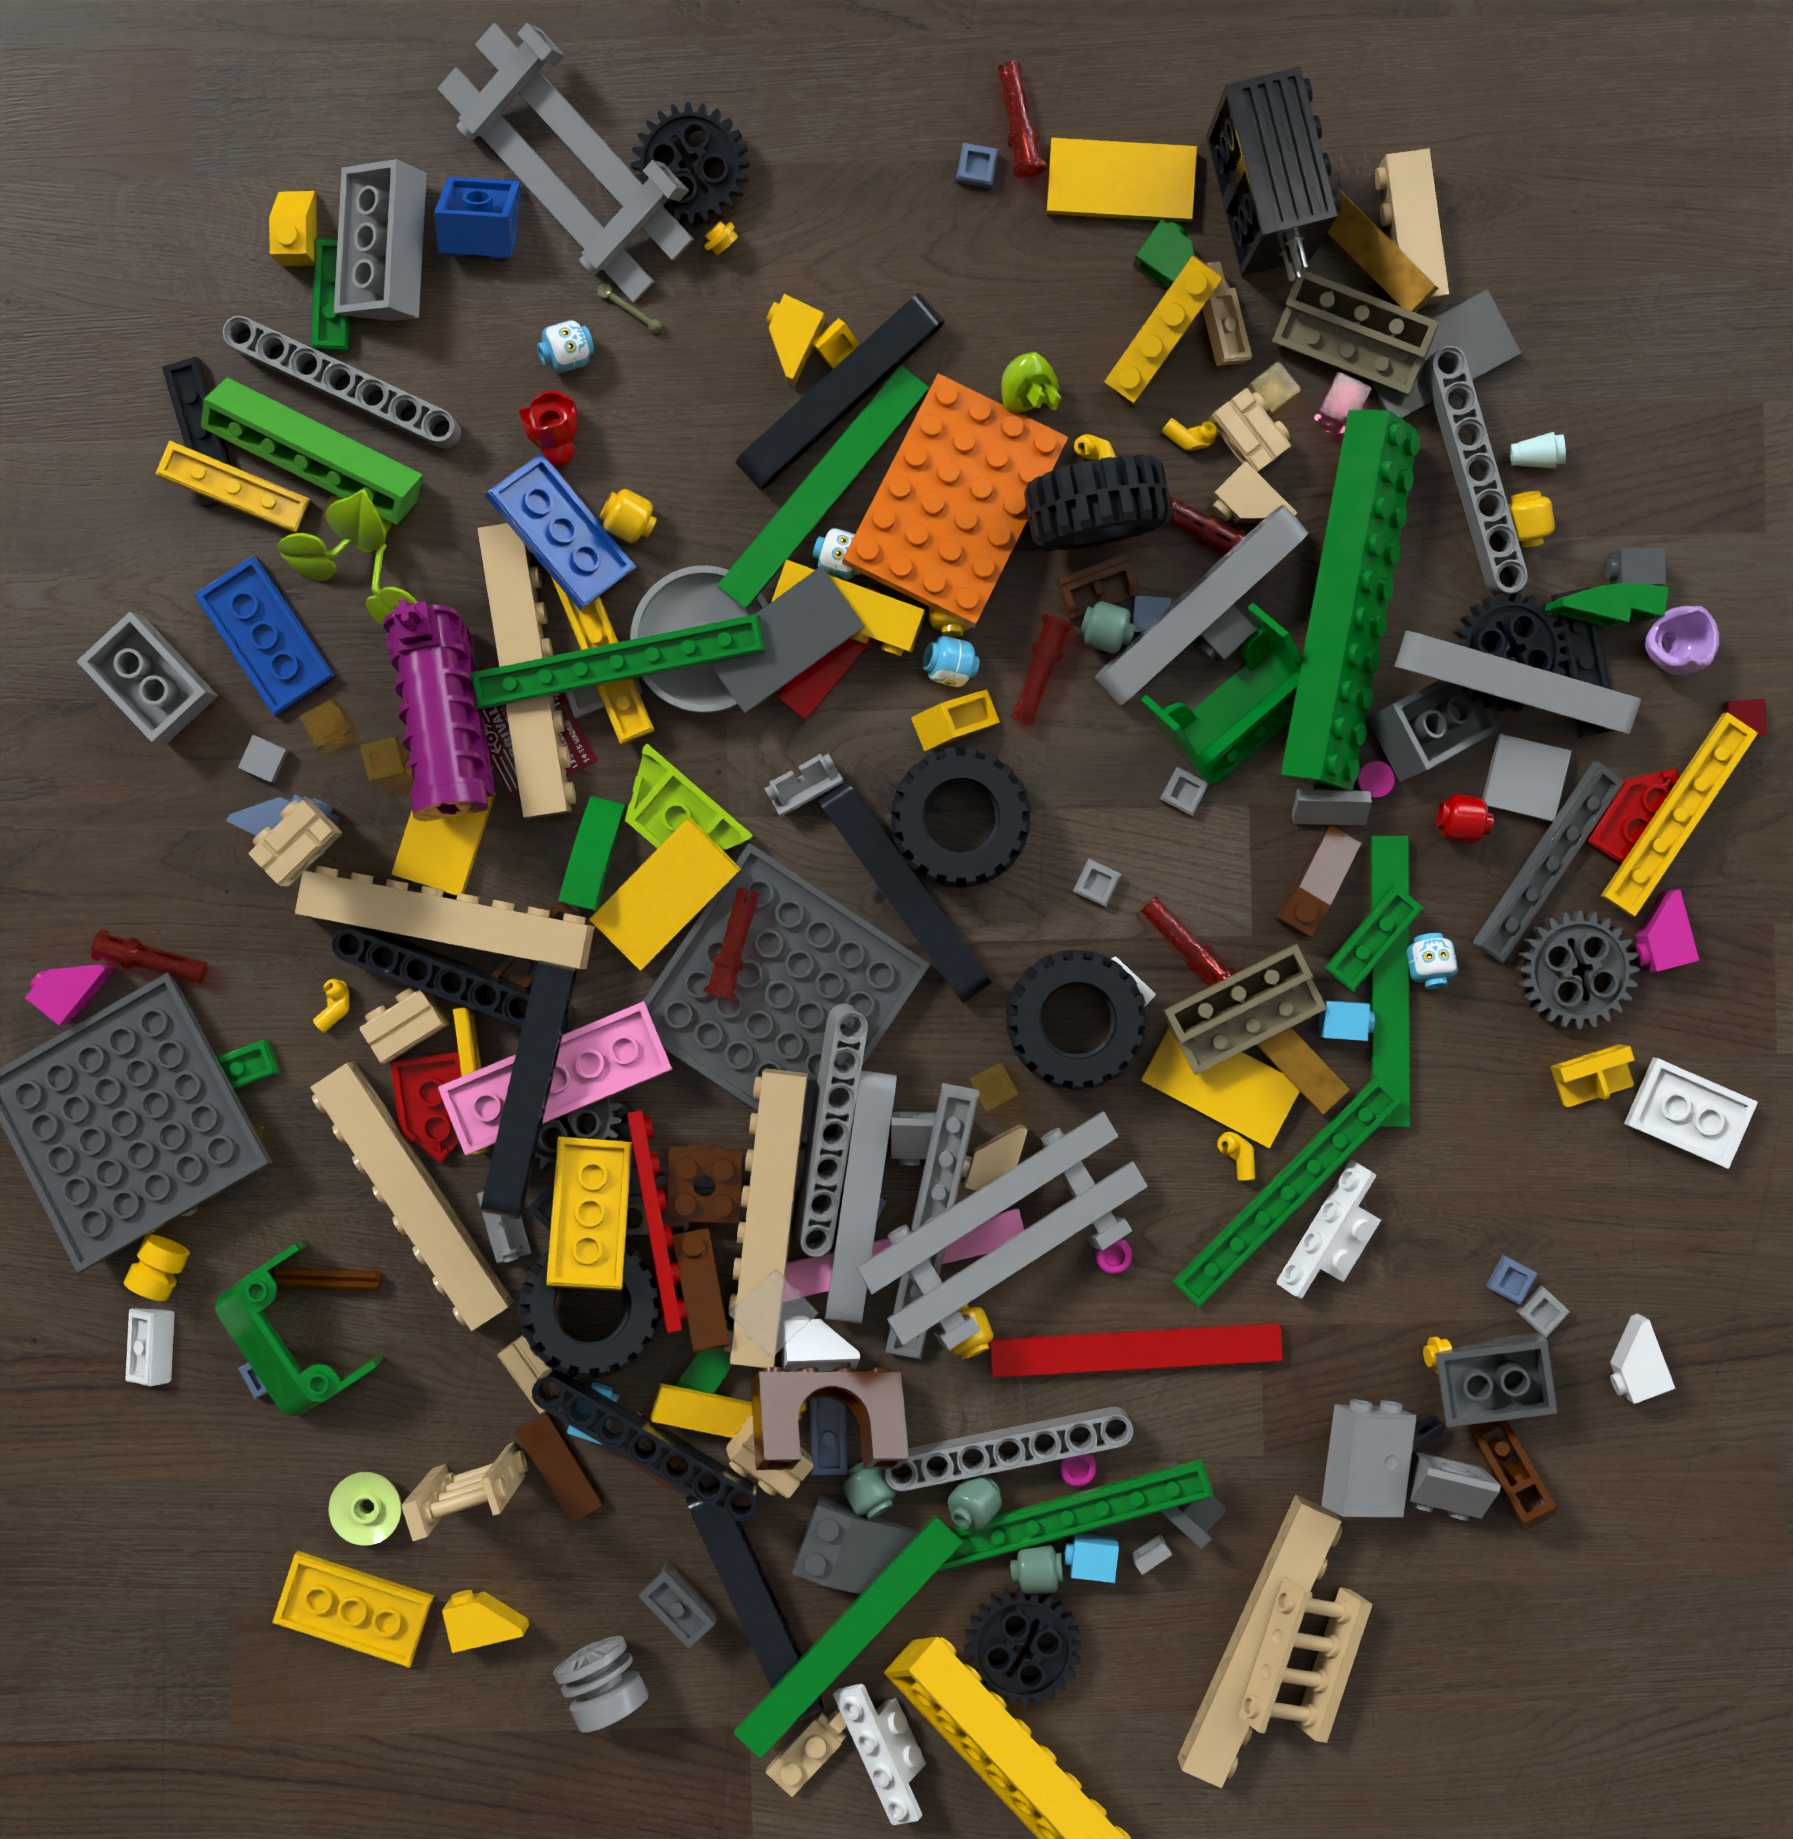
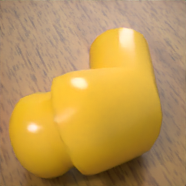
(1191, 438)
(1093, 447)
(337, 1004)
(1241, 1152)

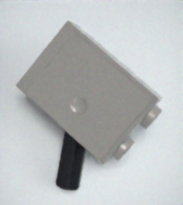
(1372, 1457)

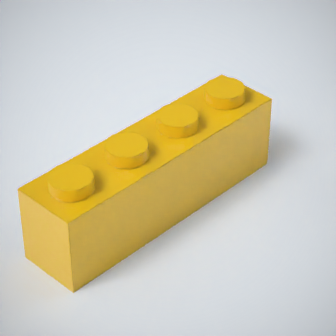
(1164, 329)
(884, 617)

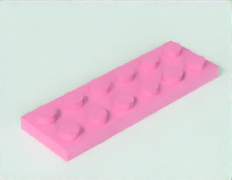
(589, 1067)

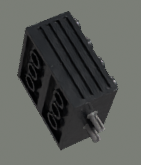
(1272, 172)

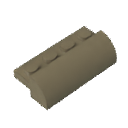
(1355, 332)
(1245, 1009)

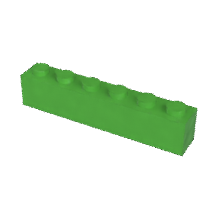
(309, 449)

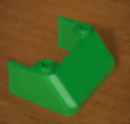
(1242, 710)
(287, 1384)

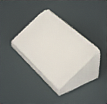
(150, 1346)

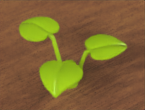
(354, 521)

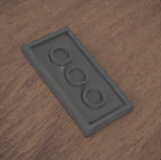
(1473, 328)
(797, 633)

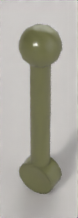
(605, 292)

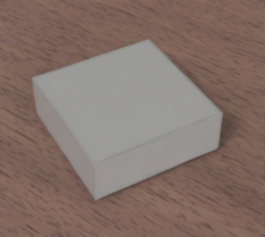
(263, 758)
(1184, 791)
(1096, 882)
(1543, 1311)
(1151, 1554)

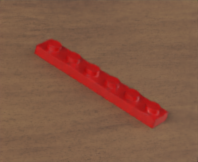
(659, 1235)

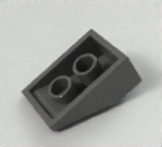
(1430, 727)
(1496, 1380)
(847, 1548)

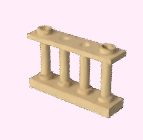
(447, 1493)
(1331, 1667)

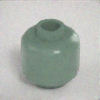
(1107, 627)
(868, 1491)
(974, 1502)
(1038, 1569)

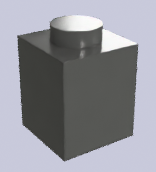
(1637, 566)
(1224, 635)

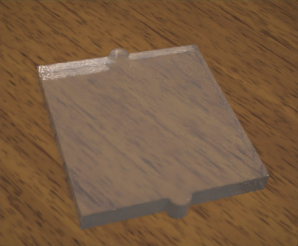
(773, 1313)

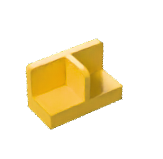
(1593, 1075)

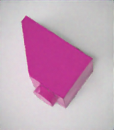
(1666, 935)
(67, 991)

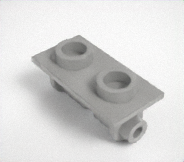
(817, 778)
(506, 1236)

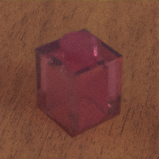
(1341, 395)

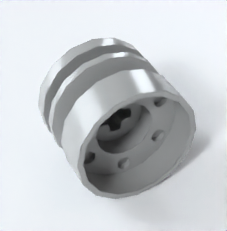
(601, 1684)

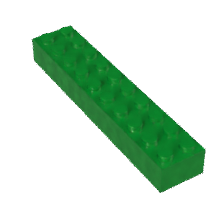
(1351, 599)

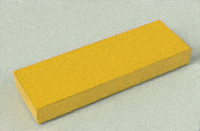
(700, 1410)

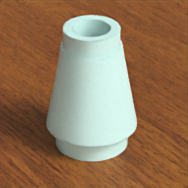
(1540, 451)

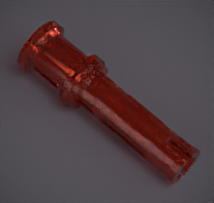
(1023, 136)
(1211, 525)
(1046, 652)
(132, 953)
(1196, 961)
(728, 962)

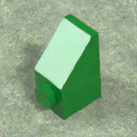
(1164, 253)

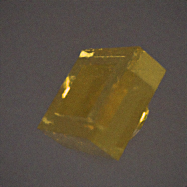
(1275, 387)
(325, 724)
(383, 759)
(993, 1086)

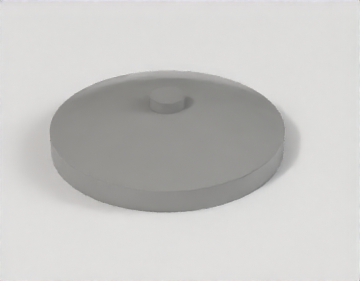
(682, 602)

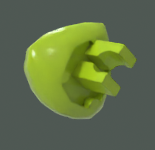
(1028, 384)

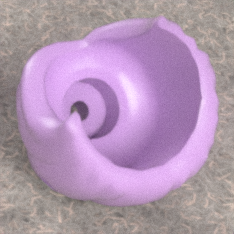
(1691, 636)

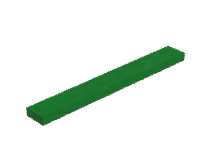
(822, 488)
(618, 662)
(1391, 981)
(1287, 1190)
(1083, 1512)
(847, 1636)

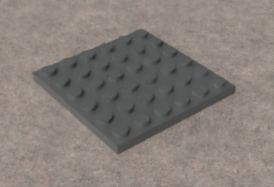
(798, 963)
(126, 1123)

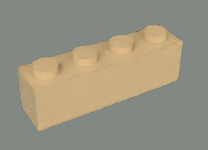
(1413, 214)

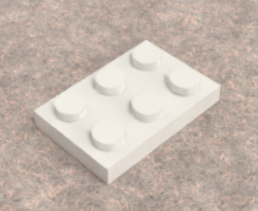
(1690, 1112)

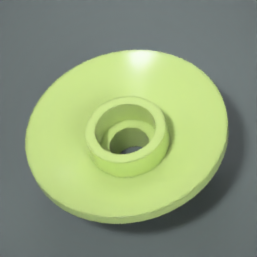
(354, 1521)

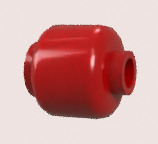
(1464, 819)

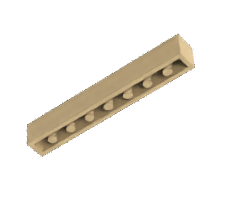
(520, 638)
(445, 919)
(411, 1195)
(768, 1197)
(1296, 1554)

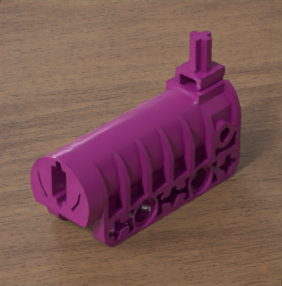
(439, 710)

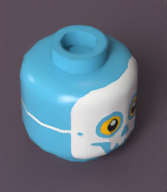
(565, 346)
(831, 552)
(950, 661)
(1432, 960)

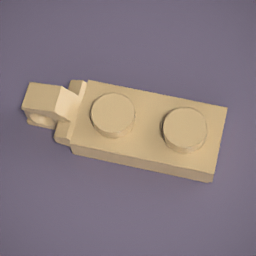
(1226, 324)
(807, 1751)

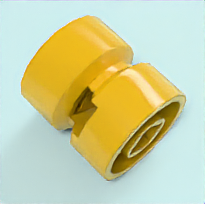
(155, 1272)

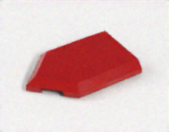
(1631, 813)
(420, 1104)

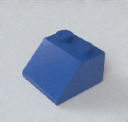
(478, 217)

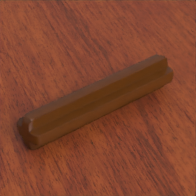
(327, 1279)

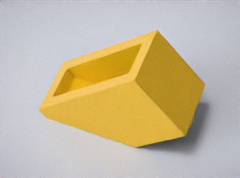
(293, 228)
(792, 331)
(955, 719)
(480, 1621)

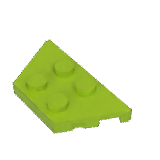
(667, 798)

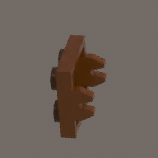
(720, 1164)

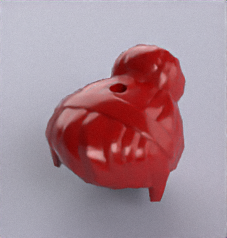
(552, 425)

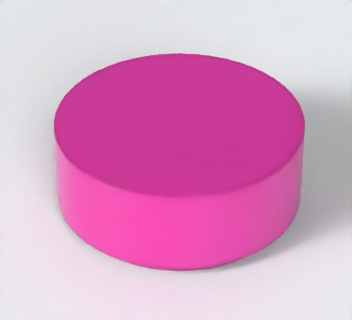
(1377, 778)
(1115, 1257)
(1078, 1469)

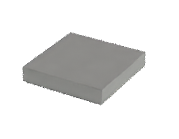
(1526, 777)

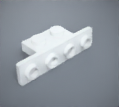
(1334, 1235)
(885, 1748)

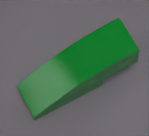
(1613, 604)
(592, 853)

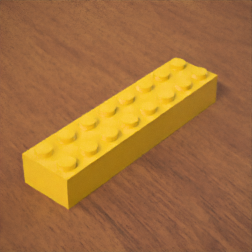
(997, 1744)

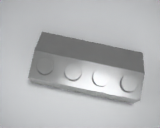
(380, 241)

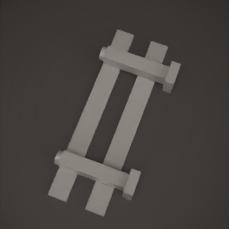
(641, 202)
(1089, 1206)

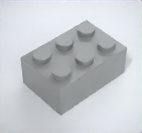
(147, 678)

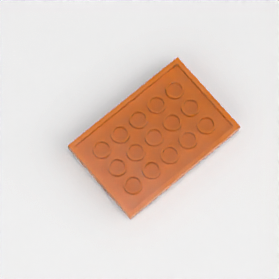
(953, 500)

